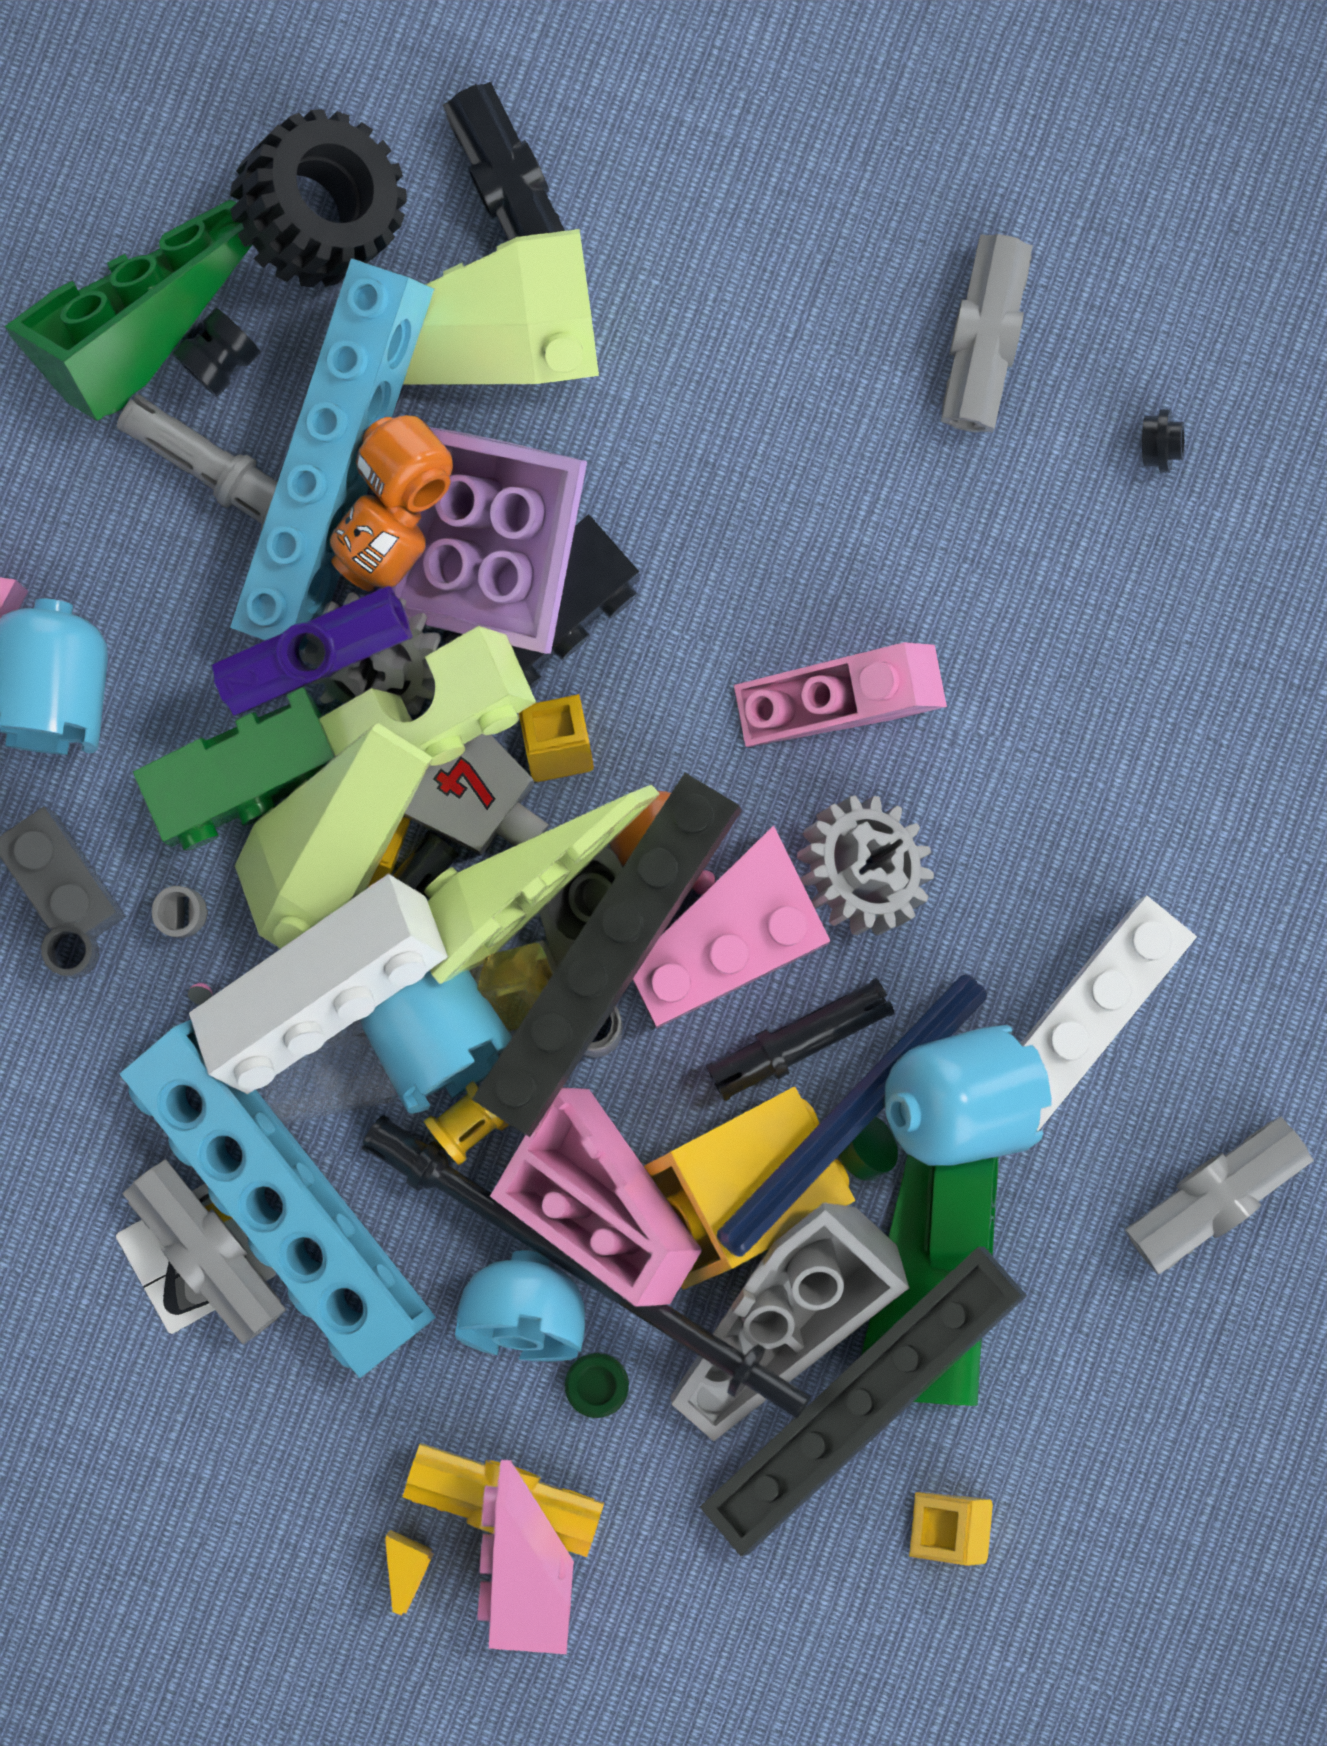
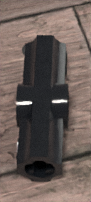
(501, 164)

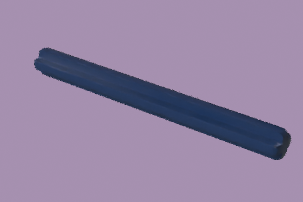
(843, 1122)

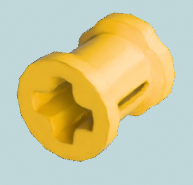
(463, 1125)

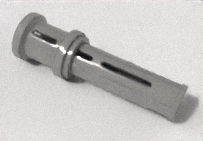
(232, 478)

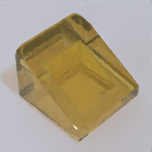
(514, 981)

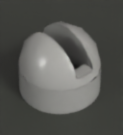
(169, 911)

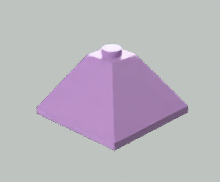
(497, 541)

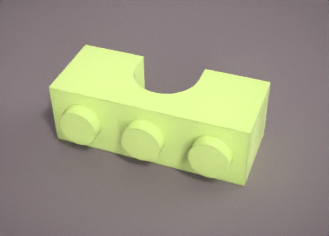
(475, 694)

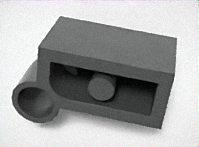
(59, 886)

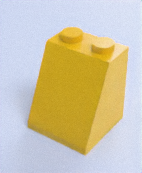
(726, 1165)

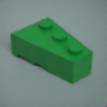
(234, 772)

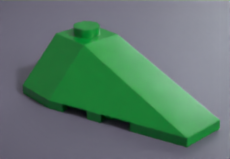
(119, 330)

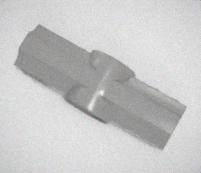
(986, 333)
(1219, 1195)
(204, 1251)

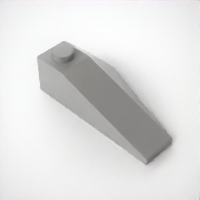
(798, 1306)

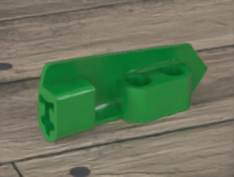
(936, 1225)

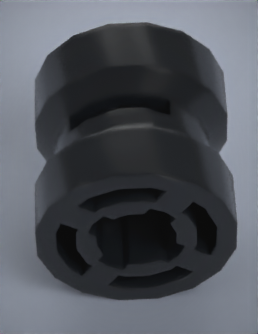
(216, 352)

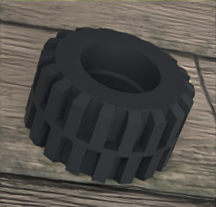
(352, 172)

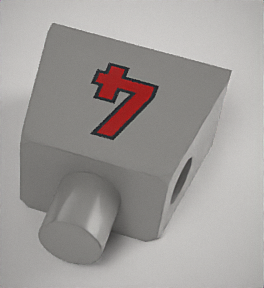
(477, 798)

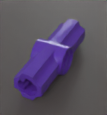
(276, 666)

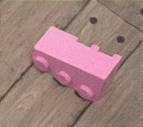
(732, 935)
(598, 1202)

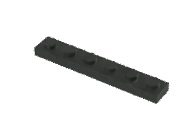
(607, 954)
(863, 1401)

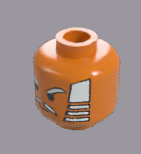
(404, 463)
(376, 543)

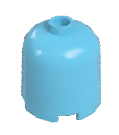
(51, 678)
(435, 1038)
(967, 1097)

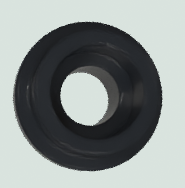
(1162, 440)

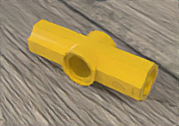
(459, 1484)

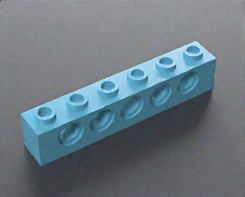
(319, 481)
(309, 1202)

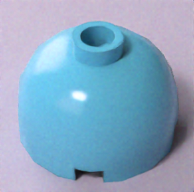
(522, 1308)

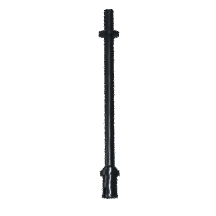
(429, 1168)

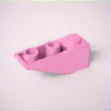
(841, 694)
(528, 1568)

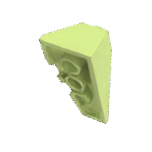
(328, 835)

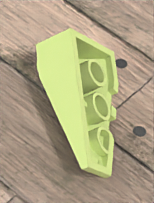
(510, 317)
(497, 897)

